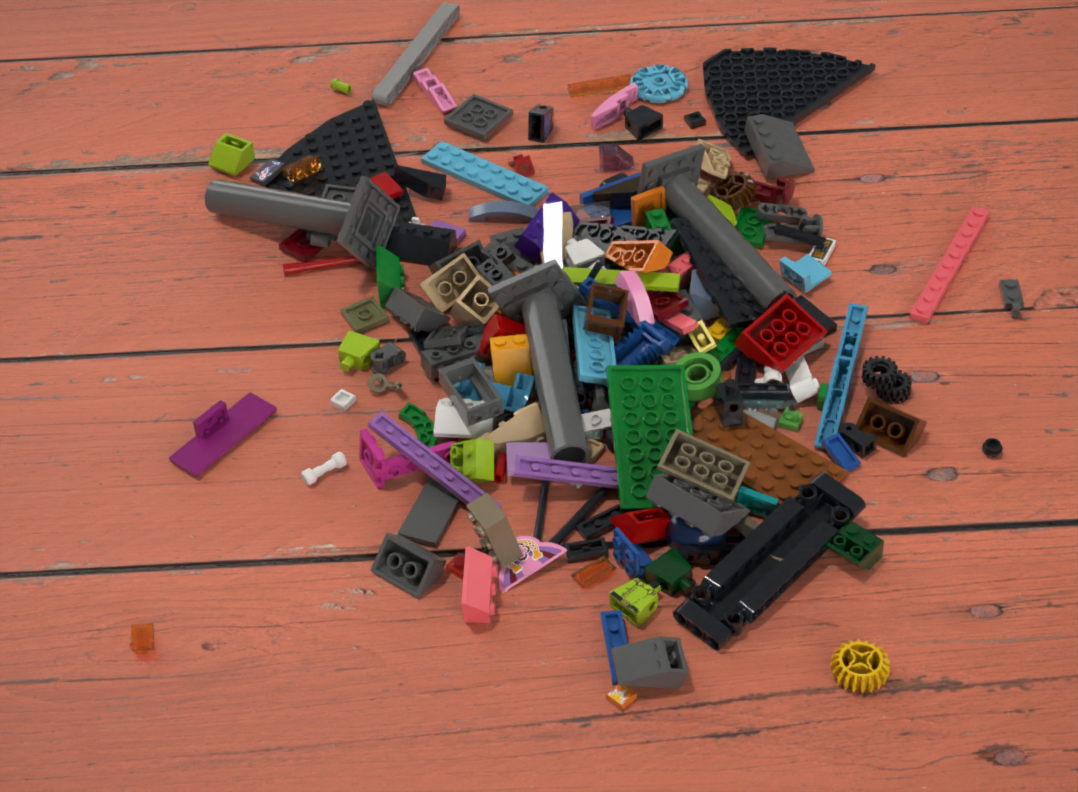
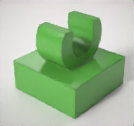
(790, 420)

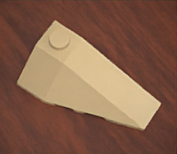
(715, 159)
(523, 427)

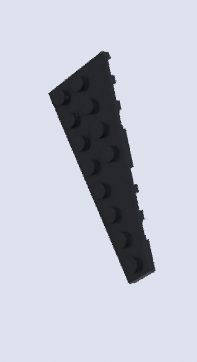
(726, 290)

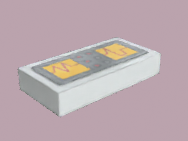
(823, 254)

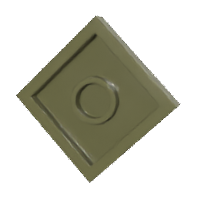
(364, 315)

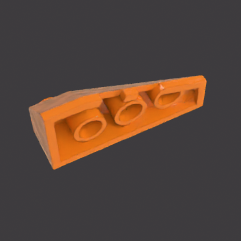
(639, 255)

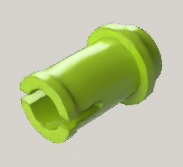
(337, 84)

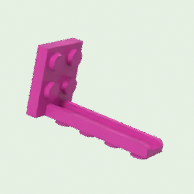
(381, 468)

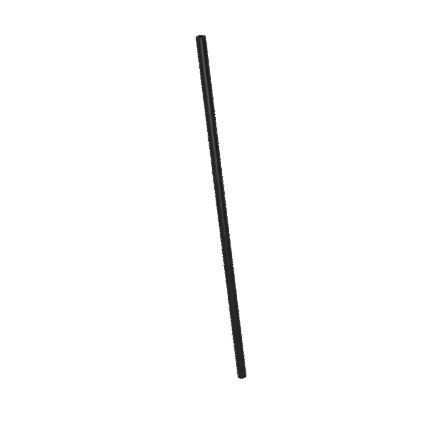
(582, 513)

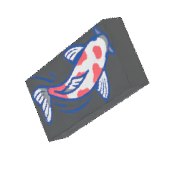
(267, 172)

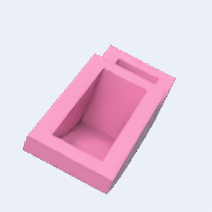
(638, 300)

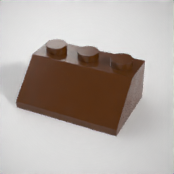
(891, 426)

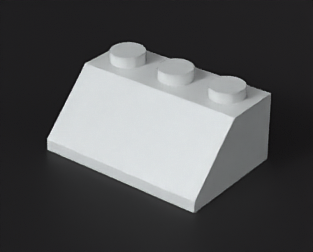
(451, 424)

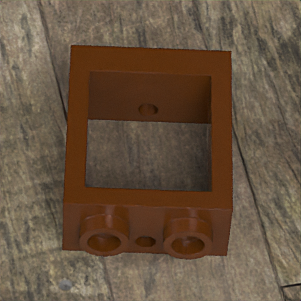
(603, 324)

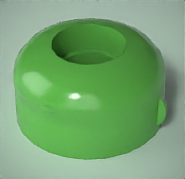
(702, 366)

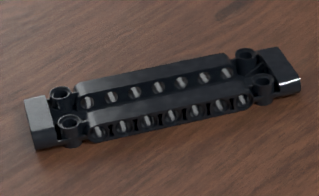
(752, 580)

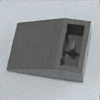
(651, 663)

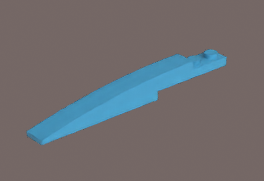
(842, 373)

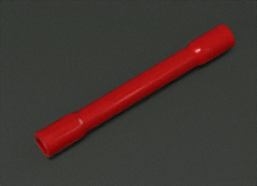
(297, 267)

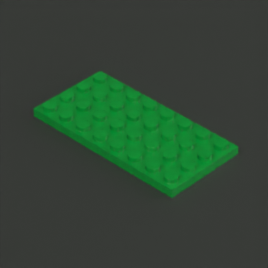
(644, 412)

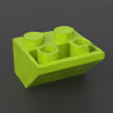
(231, 154)
(474, 459)

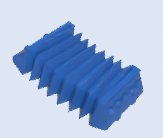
(641, 346)

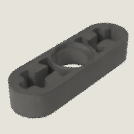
(766, 210)

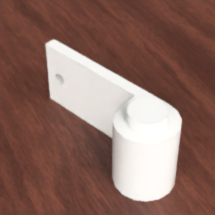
(801, 380)

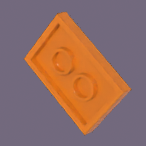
(645, 202)

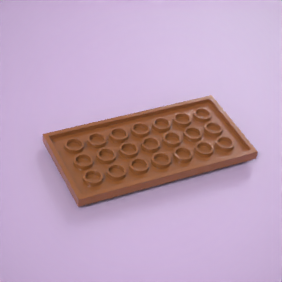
(776, 461)

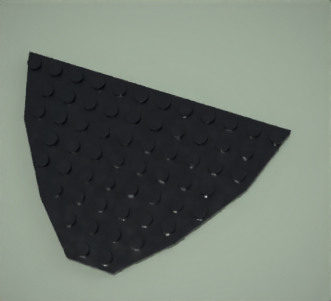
(775, 84)
(348, 148)

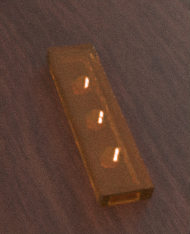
(598, 86)

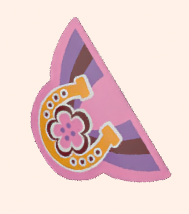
(535, 556)

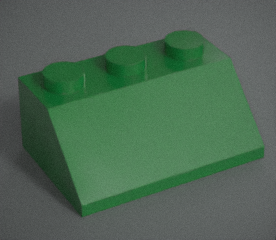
(388, 274)

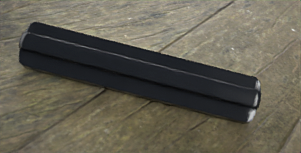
(800, 235)

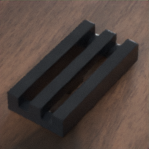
(585, 552)

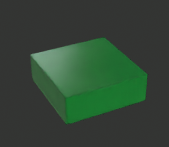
(821, 396)

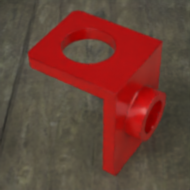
(519, 160)

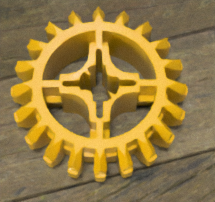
(859, 673)

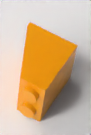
(508, 357)

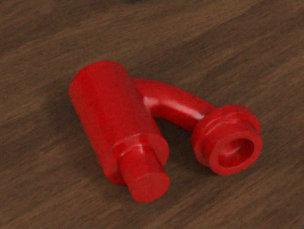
(500, 468)

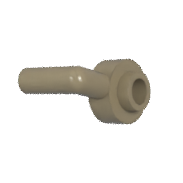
(384, 384)

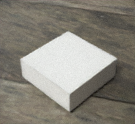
(343, 400)

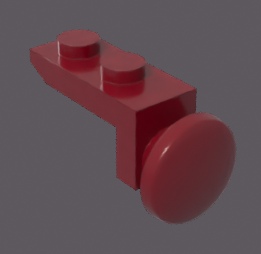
(773, 194)

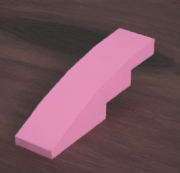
(434, 90)
(613, 106)

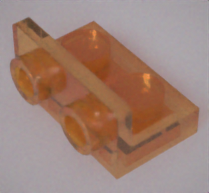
(302, 168)

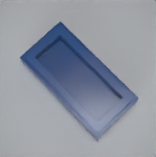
(840, 452)

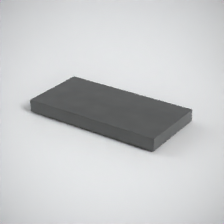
(430, 514)

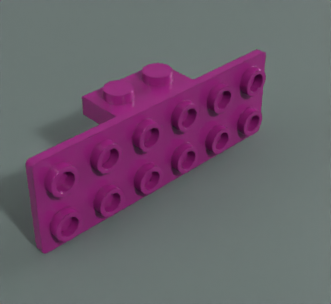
(220, 431)

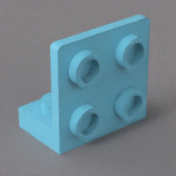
(804, 273)

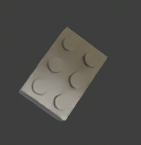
(494, 530)

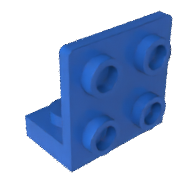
(630, 555)

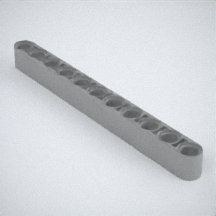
(415, 54)

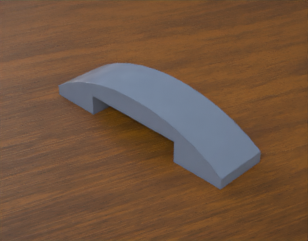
(502, 209)

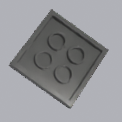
(478, 117)

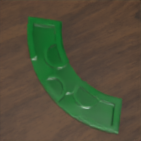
(420, 423)

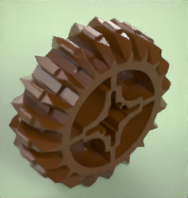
(735, 189)

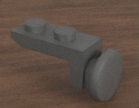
(807, 224)

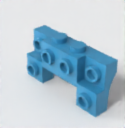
(513, 397)

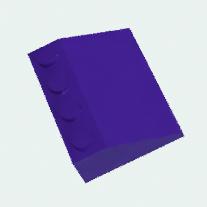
(532, 239)

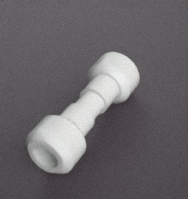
(310, 476)

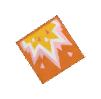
(621, 696)

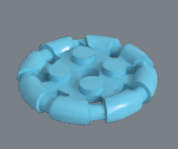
(649, 89)

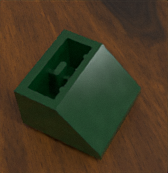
(857, 545)

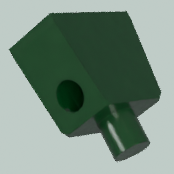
(671, 573)

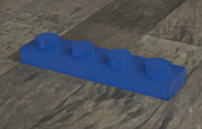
(614, 636)

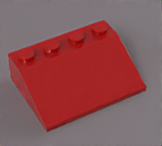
(780, 335)

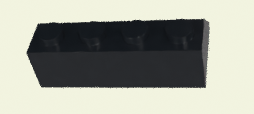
(421, 243)

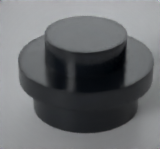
(992, 447)

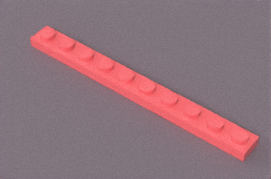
(949, 265)

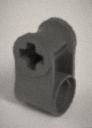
(387, 358)

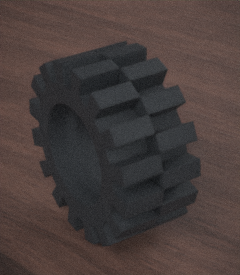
(879, 380)
(897, 393)

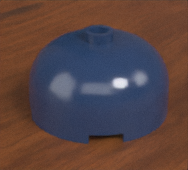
(681, 534)

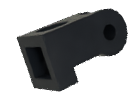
(857, 440)

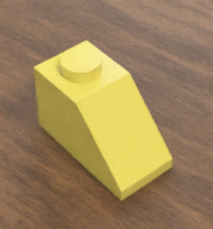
(702, 338)

